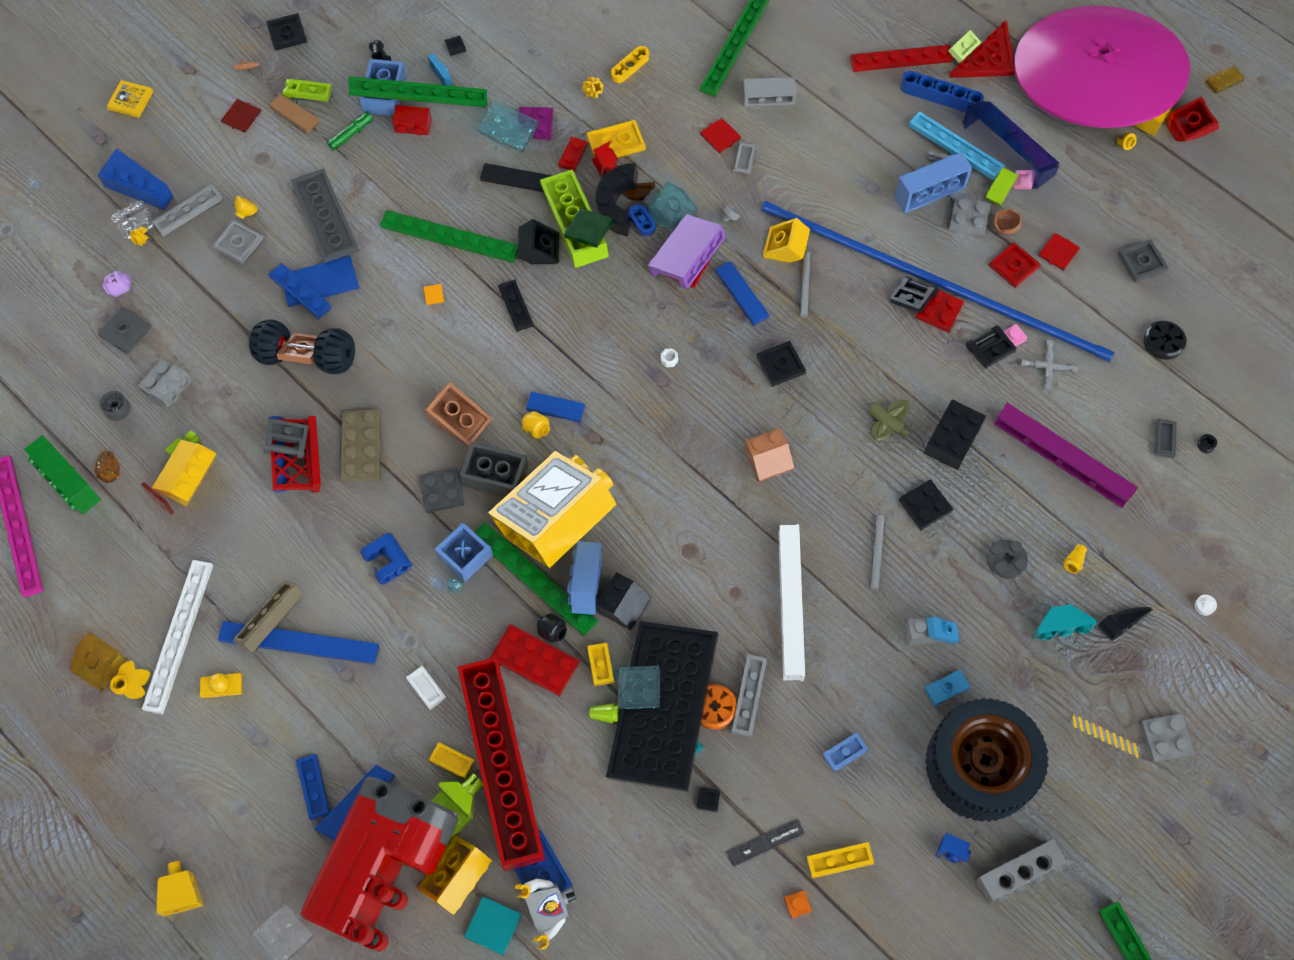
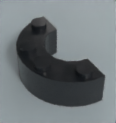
(610, 188)

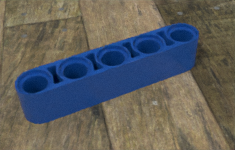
(939, 91)

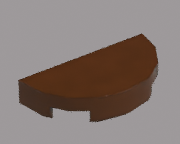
(640, 192)

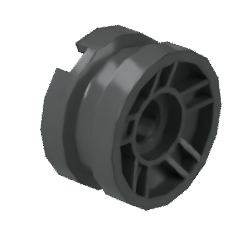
(115, 399)

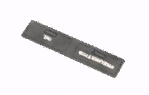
(765, 842)

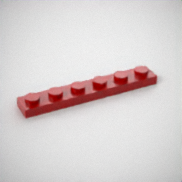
(901, 58)

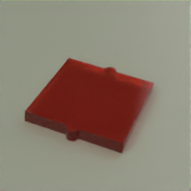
(241, 115)
(157, 498)

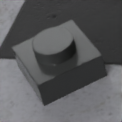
(649, 198)

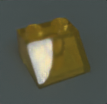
(96, 661)

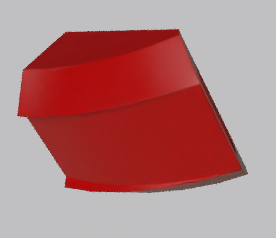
(1191, 121)

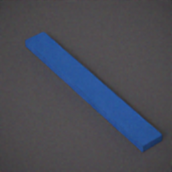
(308, 644)

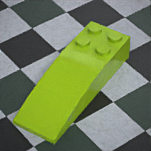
(565, 200)

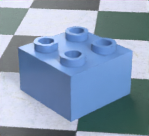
(464, 552)

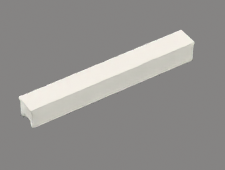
(791, 603)

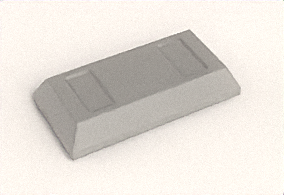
(744, 158)

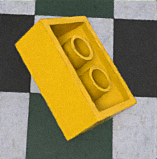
(184, 471)
(455, 875)

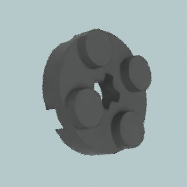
(1001, 567)

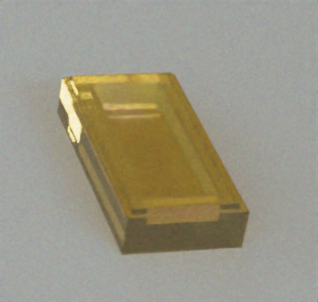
(1224, 80)

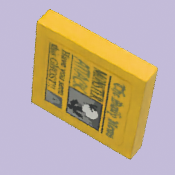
(130, 98)

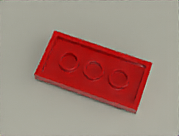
(535, 660)

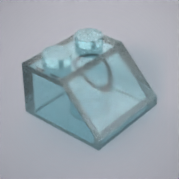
(671, 206)

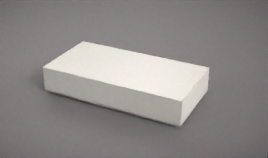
(426, 687)

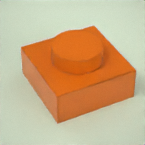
(797, 904)

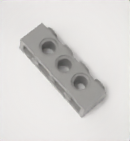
(1048, 852)

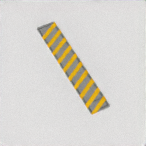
(1106, 736)

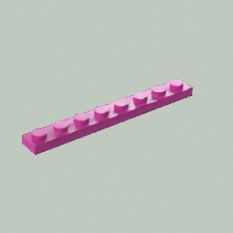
(18, 530)

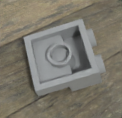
(165, 382)

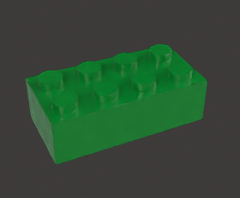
(61, 475)

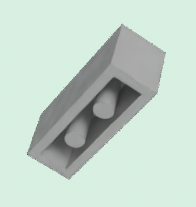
(769, 91)

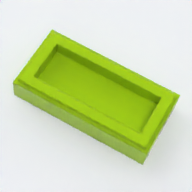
(1001, 186)

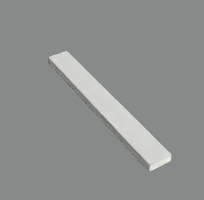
(177, 637)

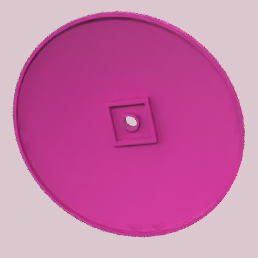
(1130, 84)

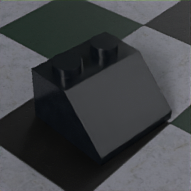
(538, 243)
(623, 601)

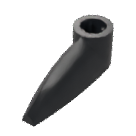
(1120, 622)

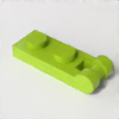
(307, 90)

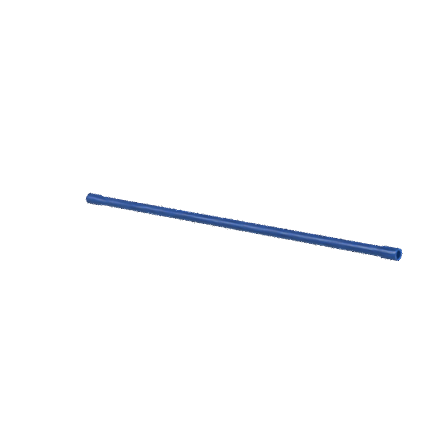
(1097, 350)

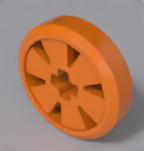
(725, 714)

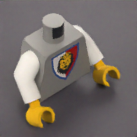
(546, 907)

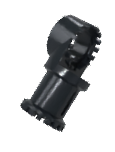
(377, 50)

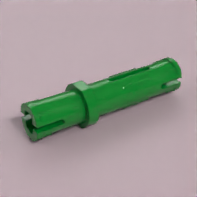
(355, 127)

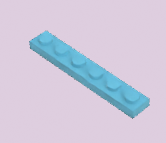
(954, 144)

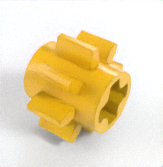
(592, 87)

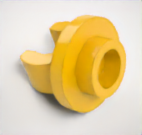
(1128, 141)
(138, 236)

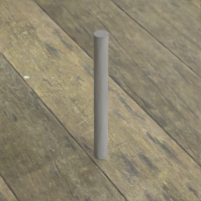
(805, 285)
(877, 552)

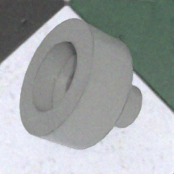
(731, 213)

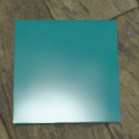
(493, 926)

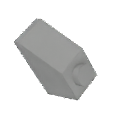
(917, 632)

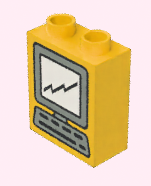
(554, 507)

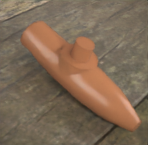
(245, 65)

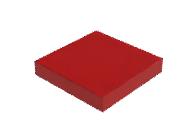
(1014, 265)

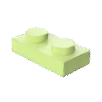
(964, 46)

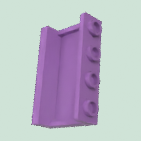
(687, 250)

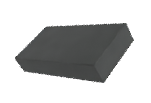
(1165, 438)

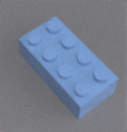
(932, 182)

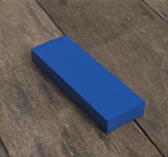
(555, 407)
(313, 787)

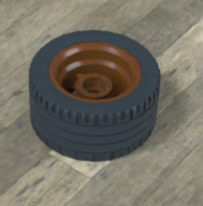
(1008, 730)

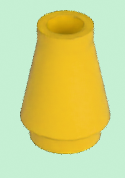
(1074, 561)

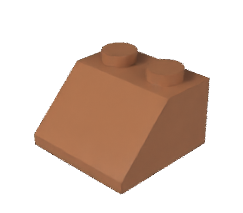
(769, 454)

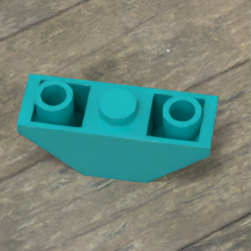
(1063, 622)

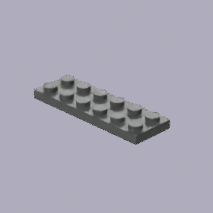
(324, 215)

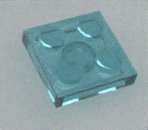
(639, 687)

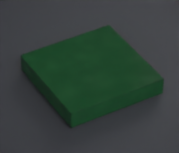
(588, 227)

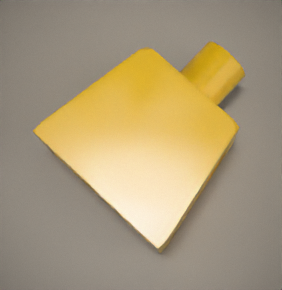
(177, 891)

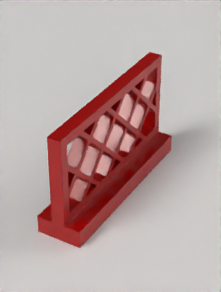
(311, 458)

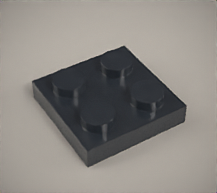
(286, 31)
(781, 363)
(925, 504)

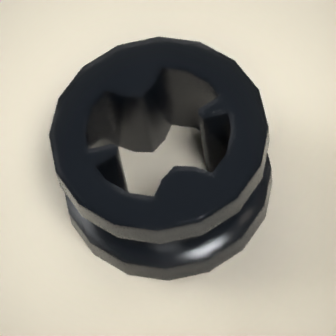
(1203, 446)

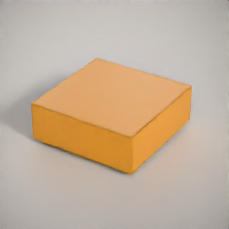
(434, 294)

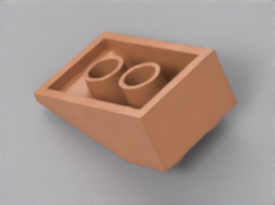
(457, 414)

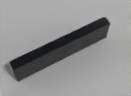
(512, 177)

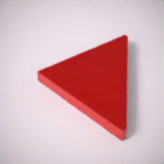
(989, 58)

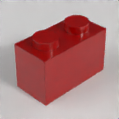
(412, 120)

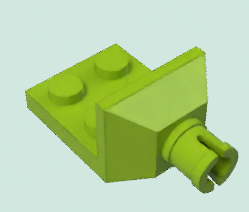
(459, 799)

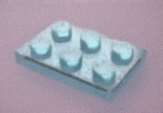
(508, 126)

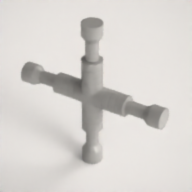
(1049, 365)

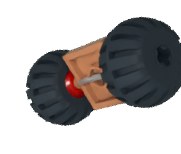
(331, 349)

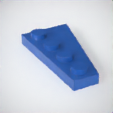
(334, 820)

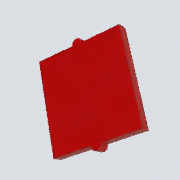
(720, 135)
(1059, 251)

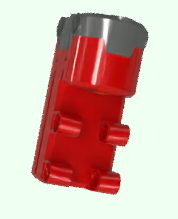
(377, 838)

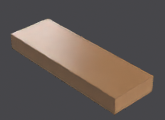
(294, 113)

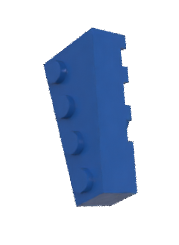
(133, 180)

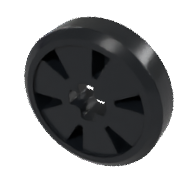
(1173, 334)

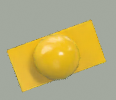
(220, 685)

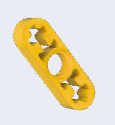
(628, 71)

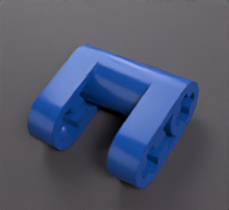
(390, 547)

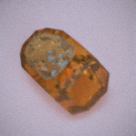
(107, 467)

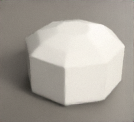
(669, 358)

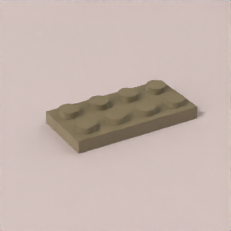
(361, 446)

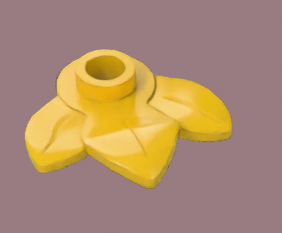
(132, 679)

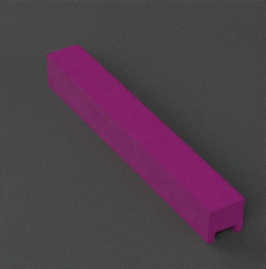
(1065, 455)

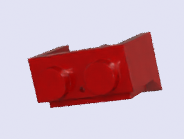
(604, 159)

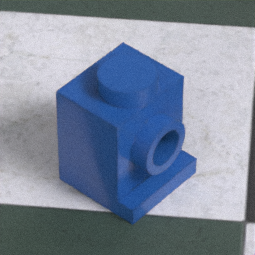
(954, 849)

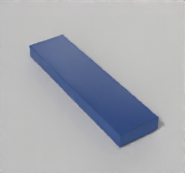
(742, 293)

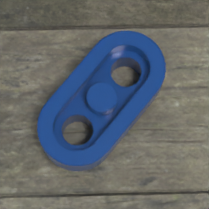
(643, 221)

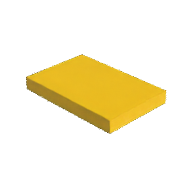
(624, 138)

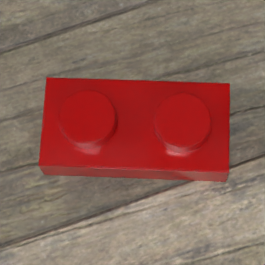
(573, 153)

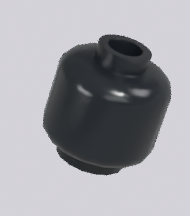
(551, 628)

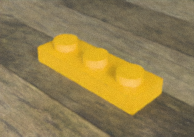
(840, 860)

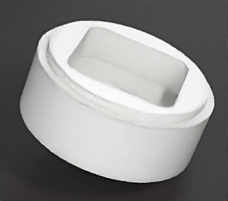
(1205, 605)

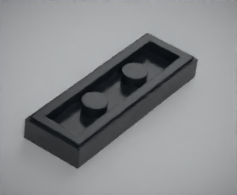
(515, 305)

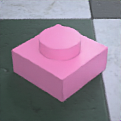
(1024, 180)
(1015, 334)

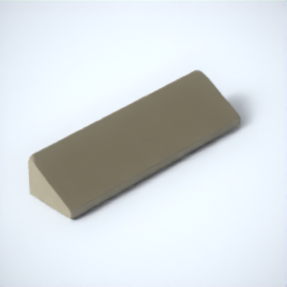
(268, 616)

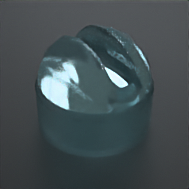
(454, 584)

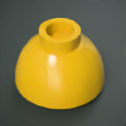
(244, 207)

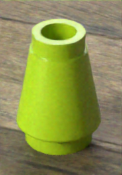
(605, 713)

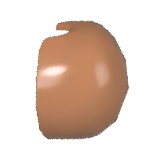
(1007, 222)

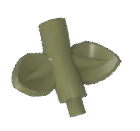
(889, 419)

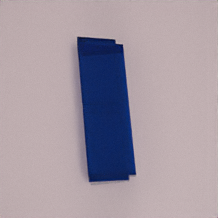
(1015, 138)

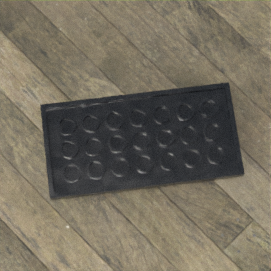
(661, 742)

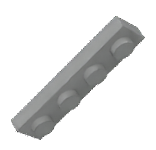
(187, 210)
(749, 696)

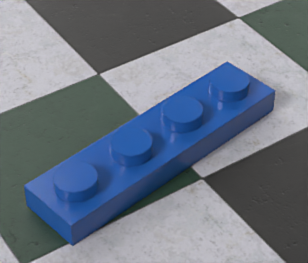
(300, 291)

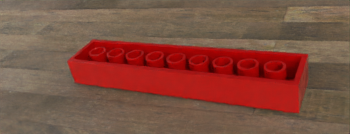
(501, 764)

